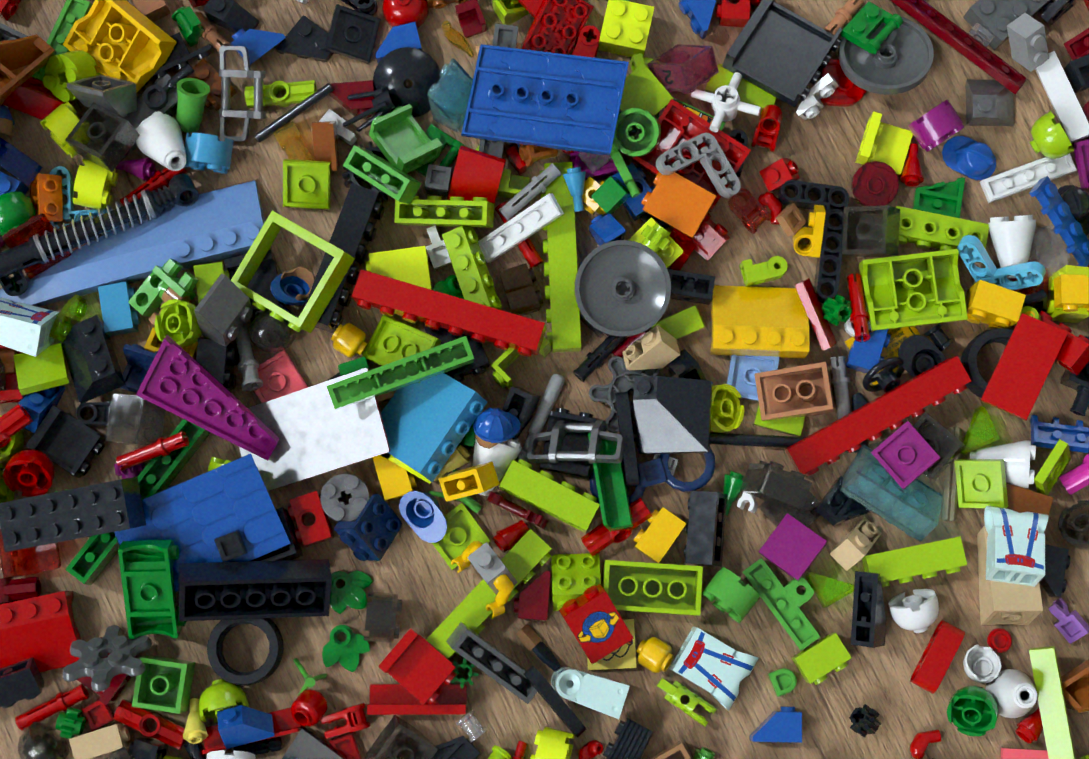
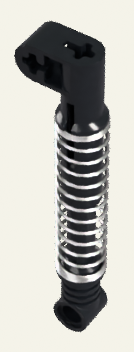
(42, 248)

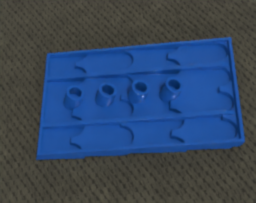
(545, 99)
(208, 508)

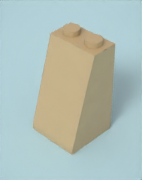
(1001, 601)

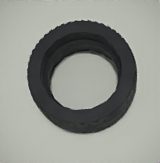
(969, 356)
(218, 662)

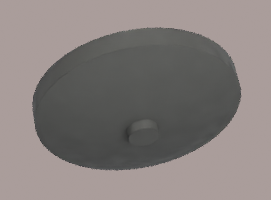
(896, 67)
(622, 288)

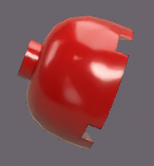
(405, 11)
(29, 473)

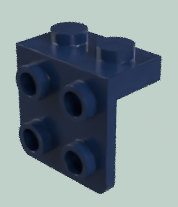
(137, 366)
(371, 531)

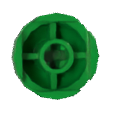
(14, 210)
(973, 710)

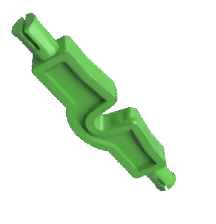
(624, 171)

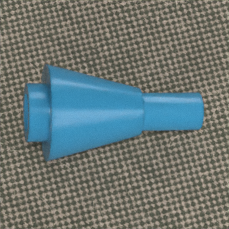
(575, 182)

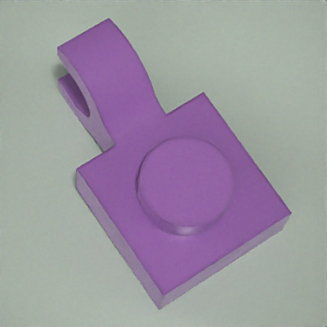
(1069, 624)

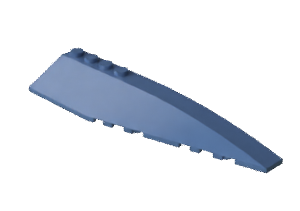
(208, 231)

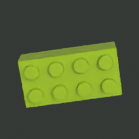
(549, 496)
(654, 587)

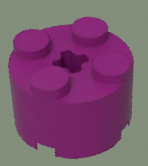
(936, 126)

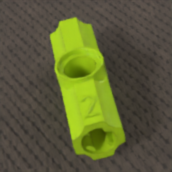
(295, 93)

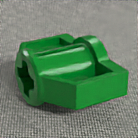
(188, 25)

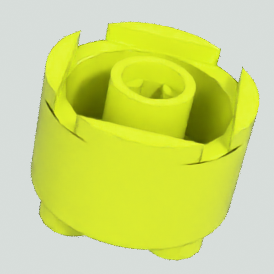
(61, 123)
(94, 185)
(553, 744)

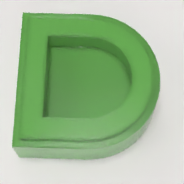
(783, 681)

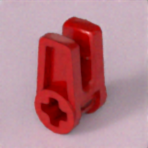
(353, 715)

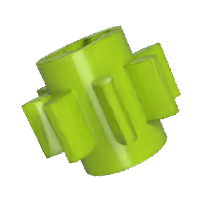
(656, 237)

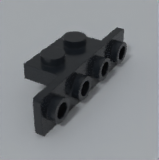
(180, 56)

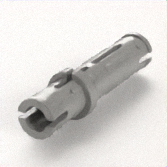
(549, 173)
(840, 383)

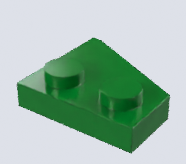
(940, 198)

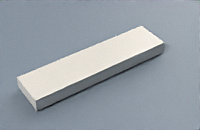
(1063, 98)
(1026, 177)
(520, 227)

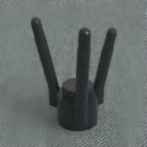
(382, 105)

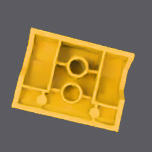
(121, 41)
(758, 322)

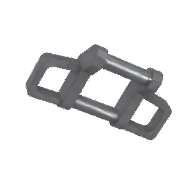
(225, 110)
(556, 436)

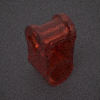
(749, 211)

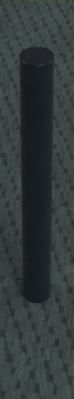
(294, 112)

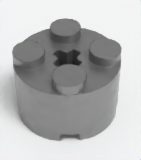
(333, 492)

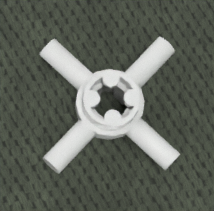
(726, 102)

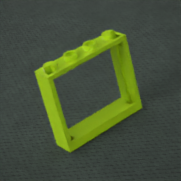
(324, 289)

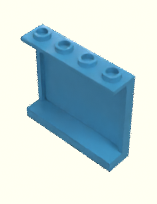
(429, 422)

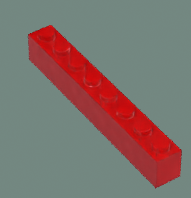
(449, 312)
(878, 415)

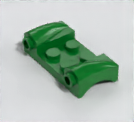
(150, 587)

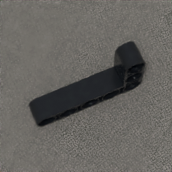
(830, 232)

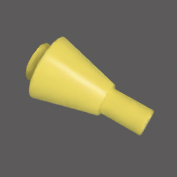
(456, 460)
(195, 729)

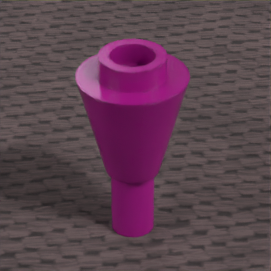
(141, 168)

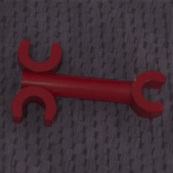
(517, 510)

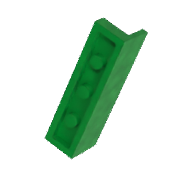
(612, 490)

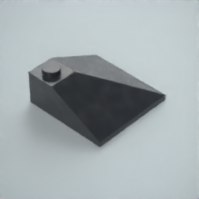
(672, 414)

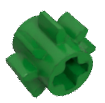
(837, 310)
(470, 673)
(70, 723)

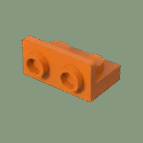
(47, 196)

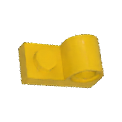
(814, 234)

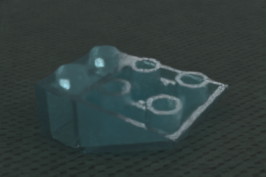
(450, 96)

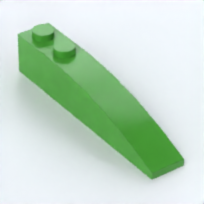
(401, 373)

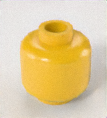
(349, 340)
(655, 655)

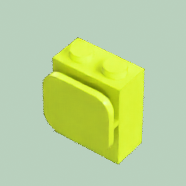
(405, 265)

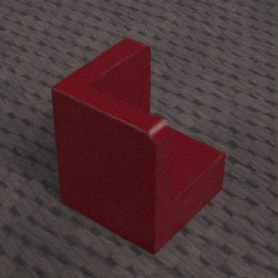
(470, 18)

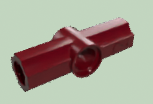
(19, 589)

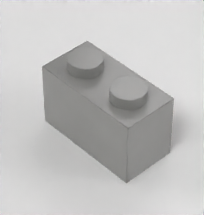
(1028, 42)

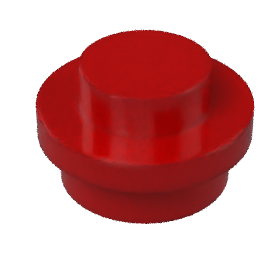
(999, 640)

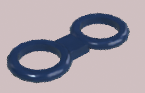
(658, 471)

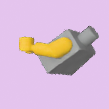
(491, 570)

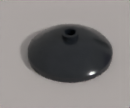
(403, 65)

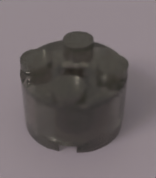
(382, 617)

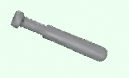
(548, 400)

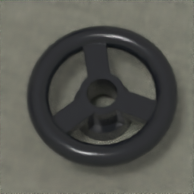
(886, 378)

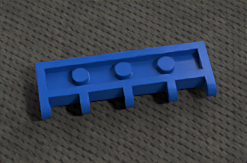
(1062, 219)
(1048, 434)

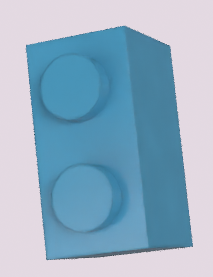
(117, 313)

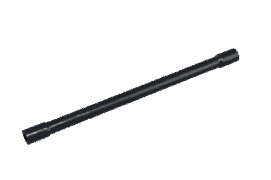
(752, 440)

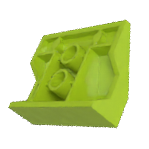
(913, 290)

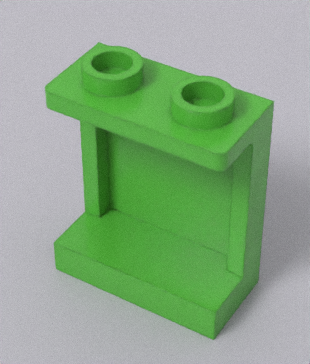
(403, 140)

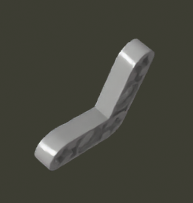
(705, 156)

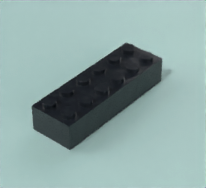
(351, 235)
(71, 514)
(254, 589)

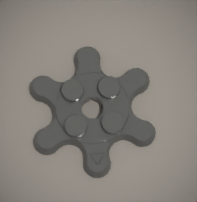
(622, 381)
(103, 669)

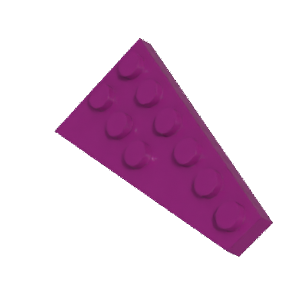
(192, 393)

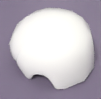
(982, 664)

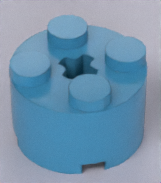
(208, 151)

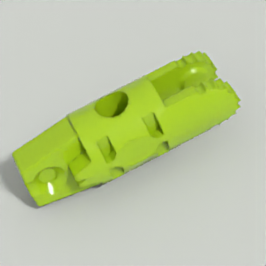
(674, 694)

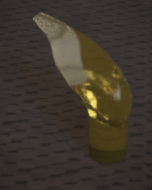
(456, 38)

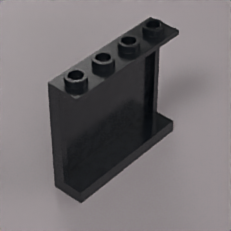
(781, 52)

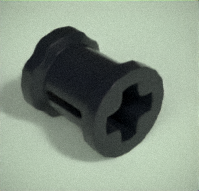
(938, 337)

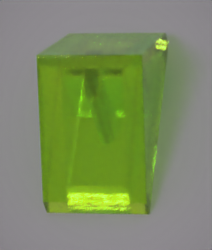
(980, 431)
(828, 589)

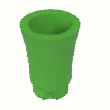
(190, 103)

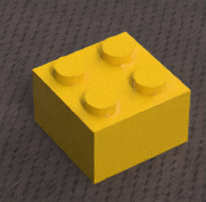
(993, 305)

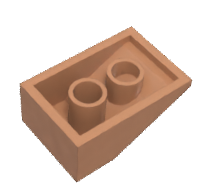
(795, 392)

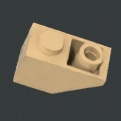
(651, 351)
(855, 543)

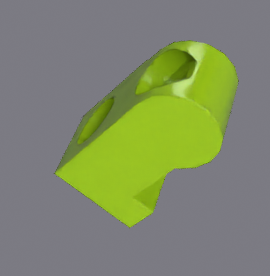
(762, 272)

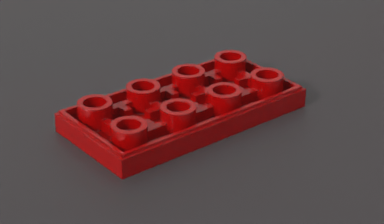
(557, 26)
(1024, 366)

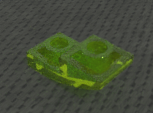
(72, 310)

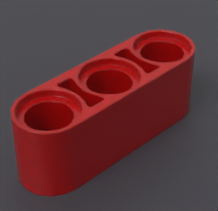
(937, 656)

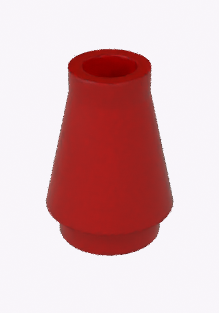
(509, 536)
(1030, 727)

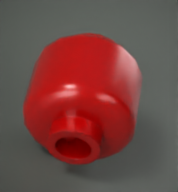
(308, 708)

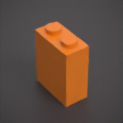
(678, 203)

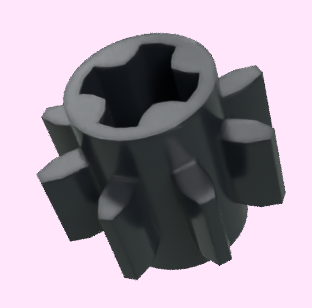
(864, 720)

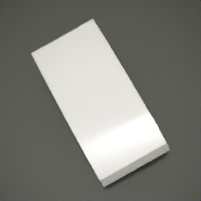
(822, 89)

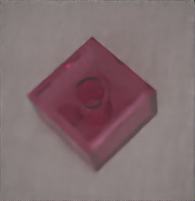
(684, 67)

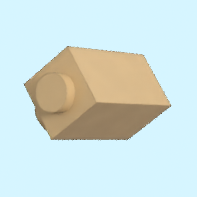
(100, 741)

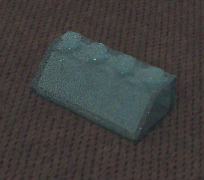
(911, 510)

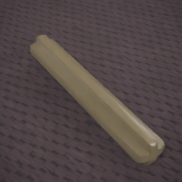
(950, 495)

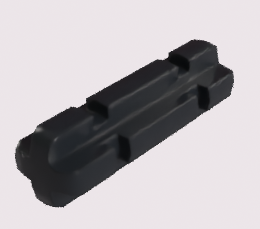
(261, 747)

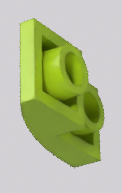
(682, 322)

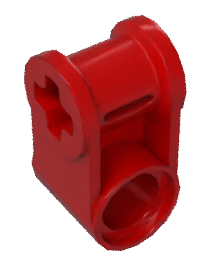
(585, 48)
(767, 131)

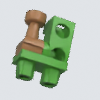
(163, 286)

